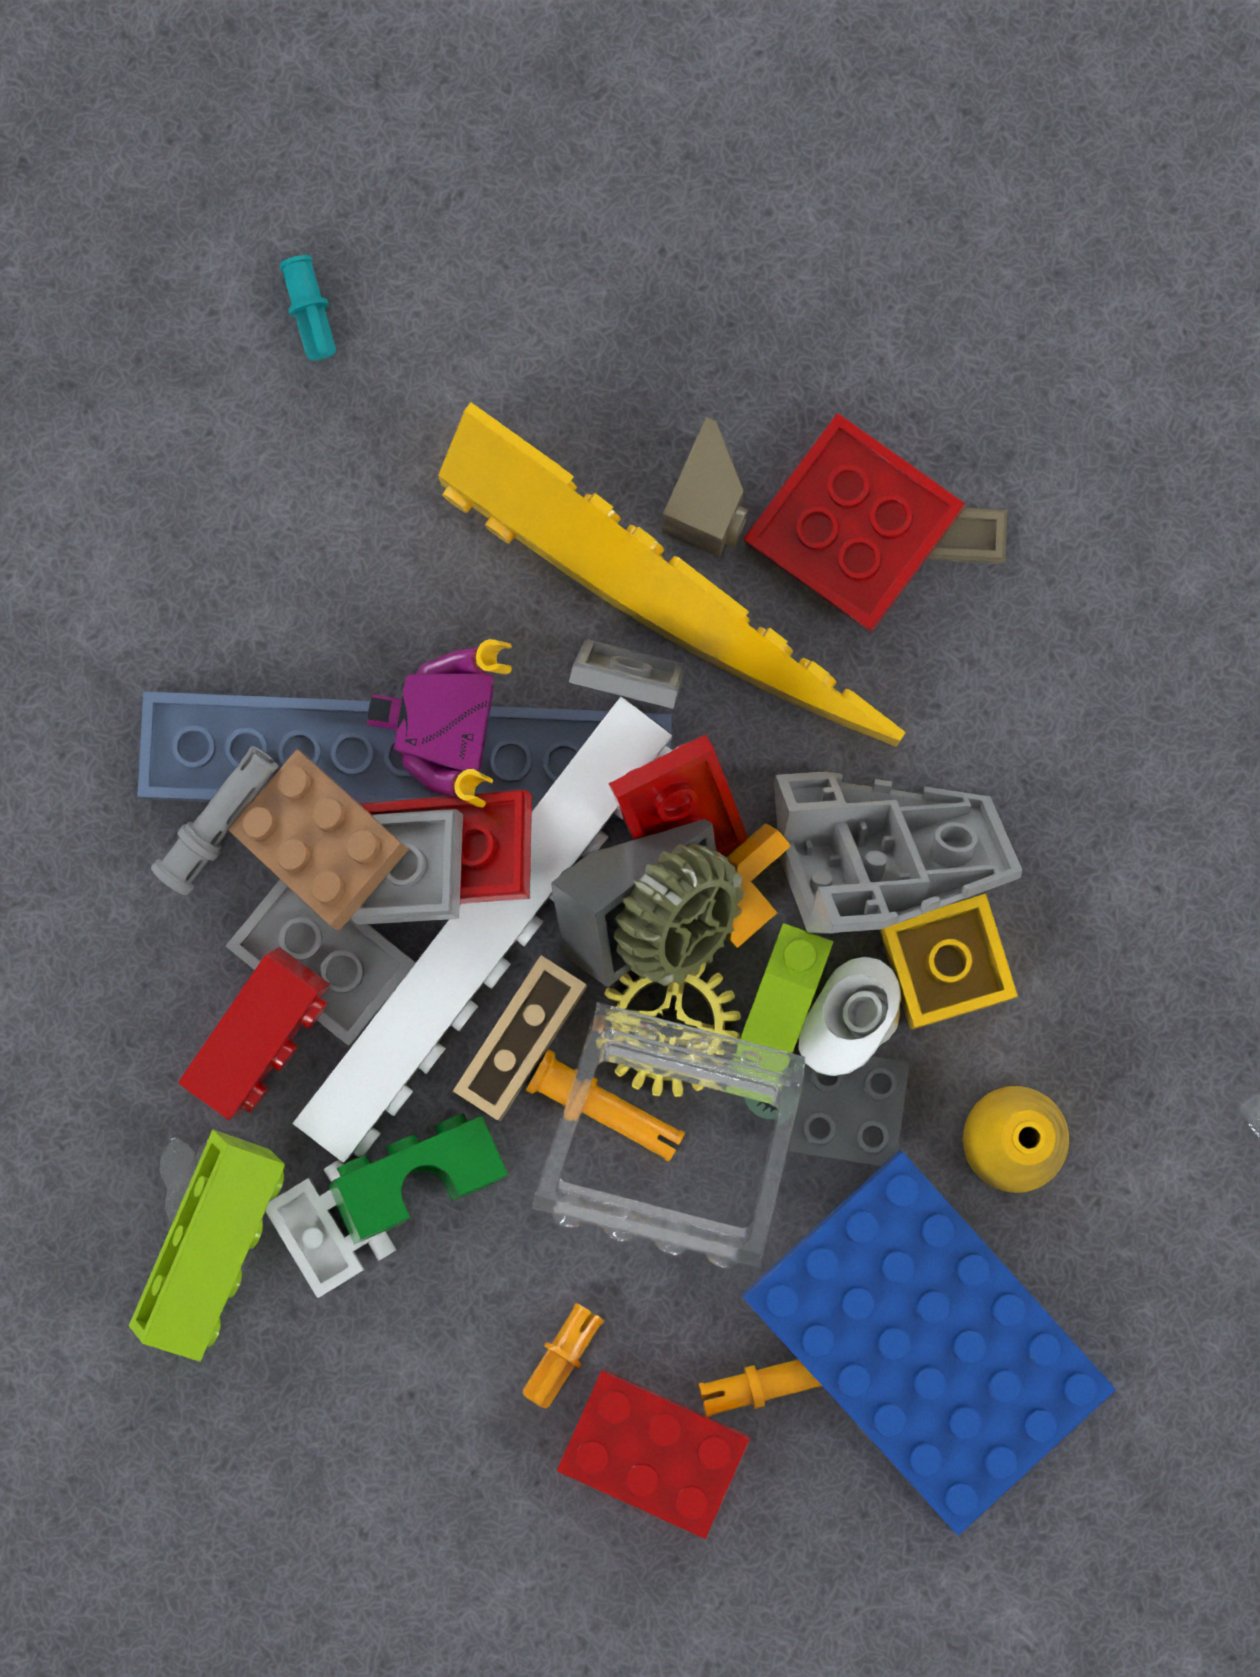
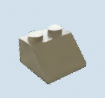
(707, 496)

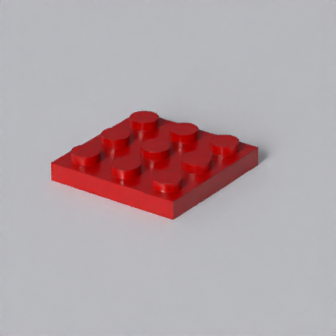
(854, 523)

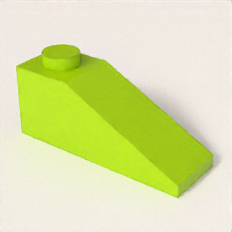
(786, 989)

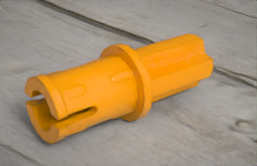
(562, 1356)

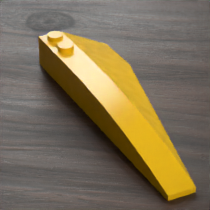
(538, 505)

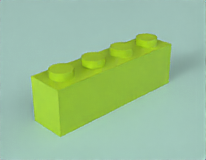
(207, 1246)

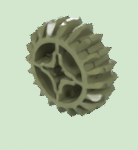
(678, 914)

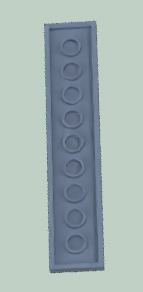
(199, 739)

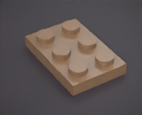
(318, 840)

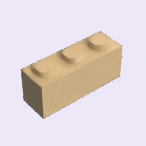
(520, 1038)

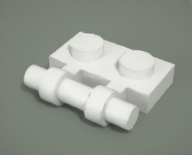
(315, 1237)

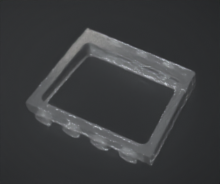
(691, 1057)

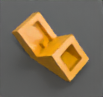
(749, 861)

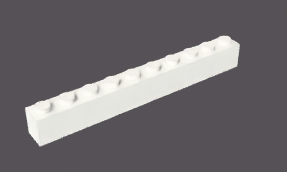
(473, 947)

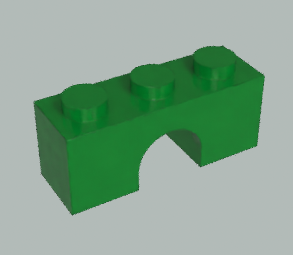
(459, 1156)

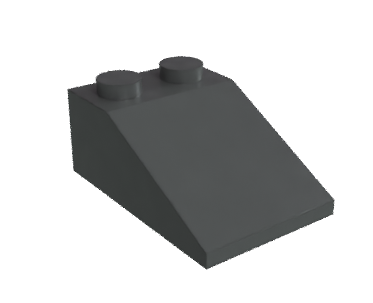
(593, 890)

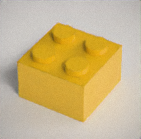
(949, 962)

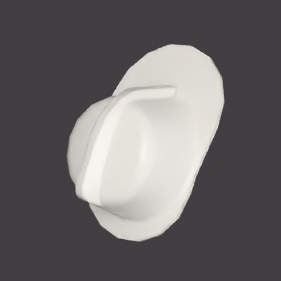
(851, 1017)

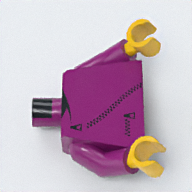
(445, 719)

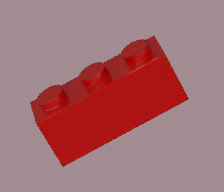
(256, 1035)

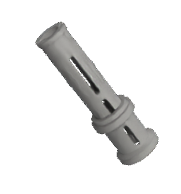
(201, 839)

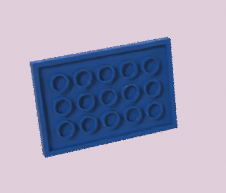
(928, 1342)

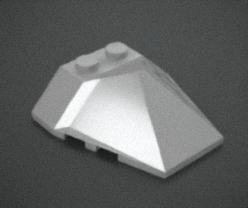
(883, 853)

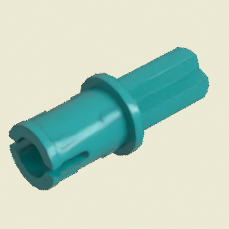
(308, 307)

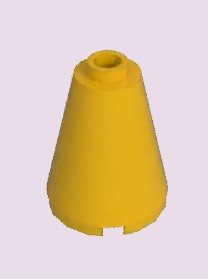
(994, 1145)

